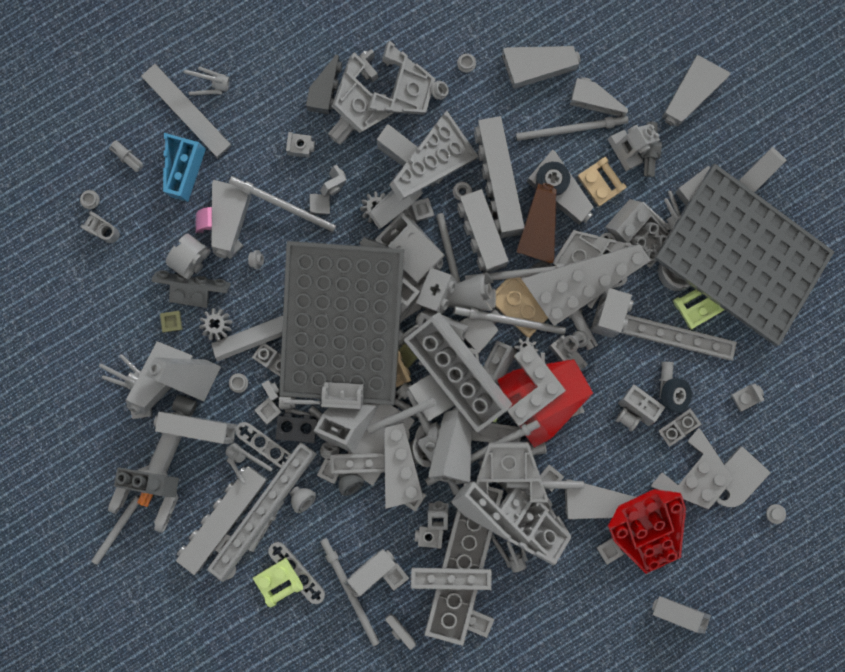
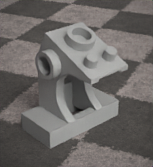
(628, 145)

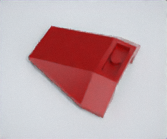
(555, 414)
(650, 528)

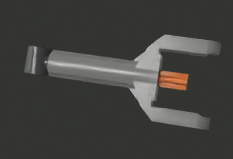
(159, 465)

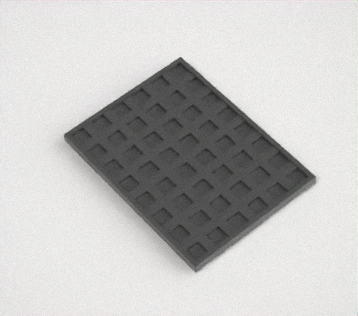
(744, 255)

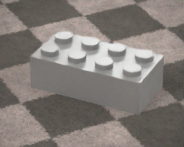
(483, 232)

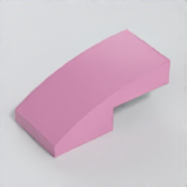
(204, 220)

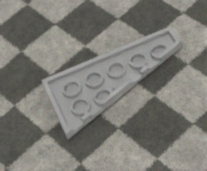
(437, 156)
(576, 284)

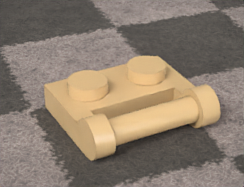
(596, 184)

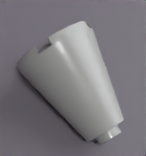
(474, 293)

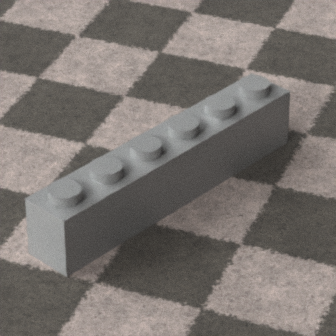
(221, 520)

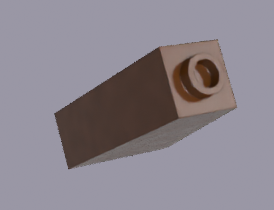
(540, 226)

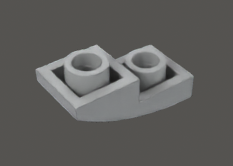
(269, 358)
(679, 427)

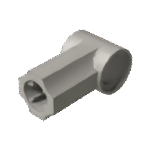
(341, 131)

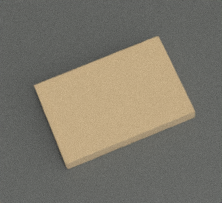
(517, 301)

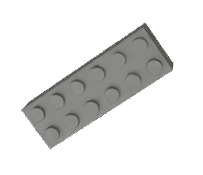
(499, 176)
(458, 372)

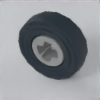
(557, 169)
(669, 398)

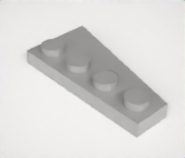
(400, 471)

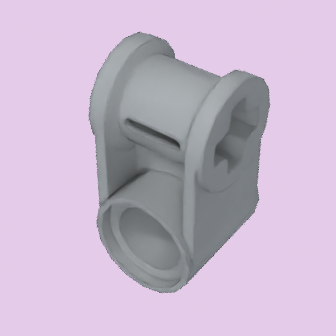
(98, 226)

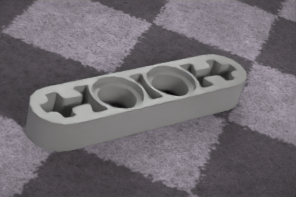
(266, 449)
(299, 570)

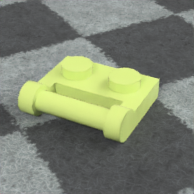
(698, 313)
(274, 577)

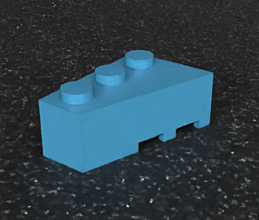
(181, 166)

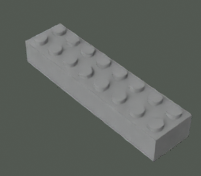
(465, 550)

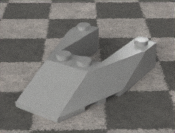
(518, 520)

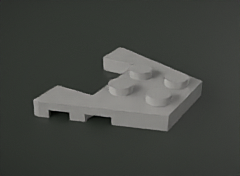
(411, 87)
(353, 98)
(586, 246)
(511, 464)
(704, 481)

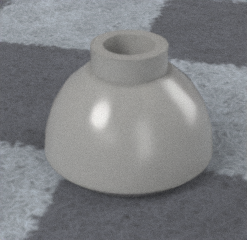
(302, 499)

